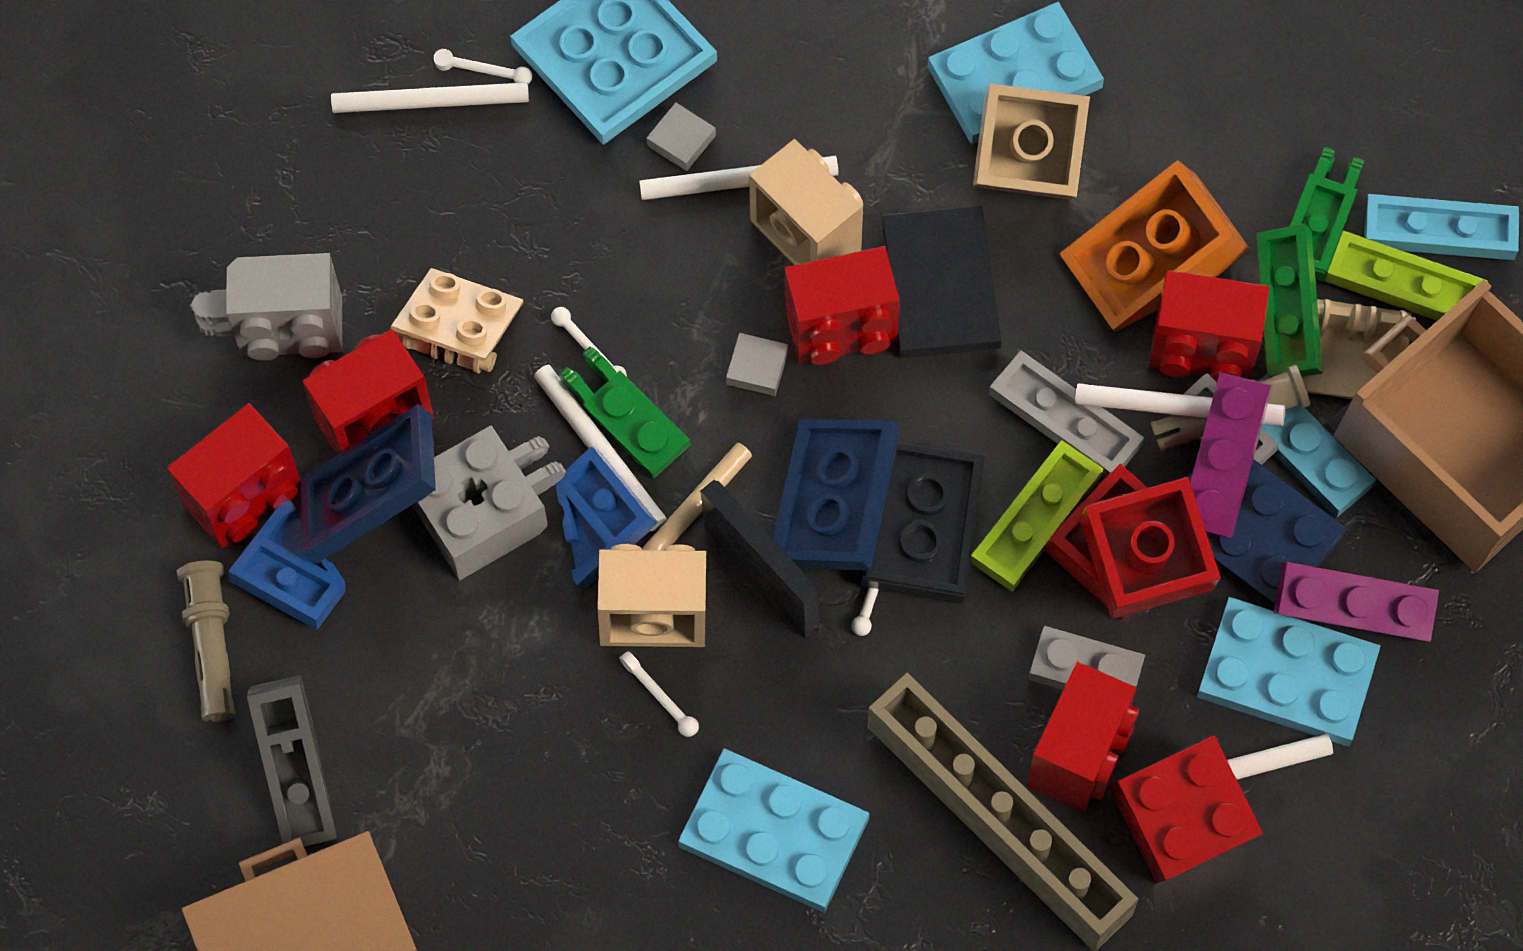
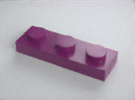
(1228, 450)
(1356, 601)

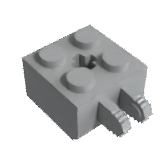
(276, 306)
(510, 506)

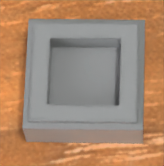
(681, 136)
(757, 364)

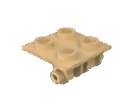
(456, 317)
(1344, 337)

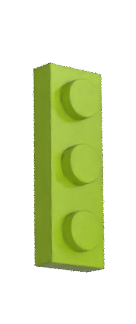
(1398, 277)
(1036, 515)

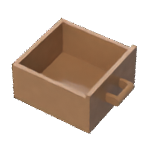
(1449, 424)
(313, 904)

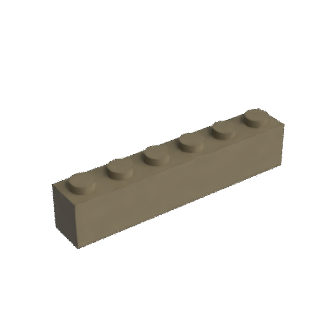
(1001, 812)

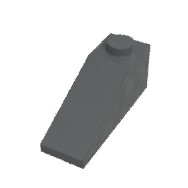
(291, 760)

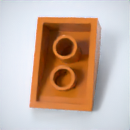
(1160, 228)

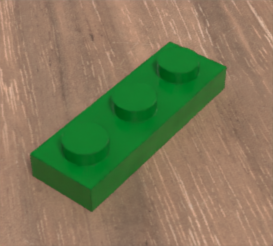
(1292, 305)

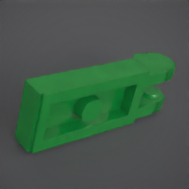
(1326, 208)
(628, 415)

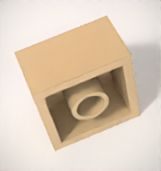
(1031, 141)
(805, 206)
(652, 596)

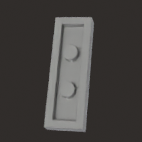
(1051, 408)

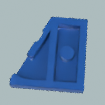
(598, 513)
(283, 576)

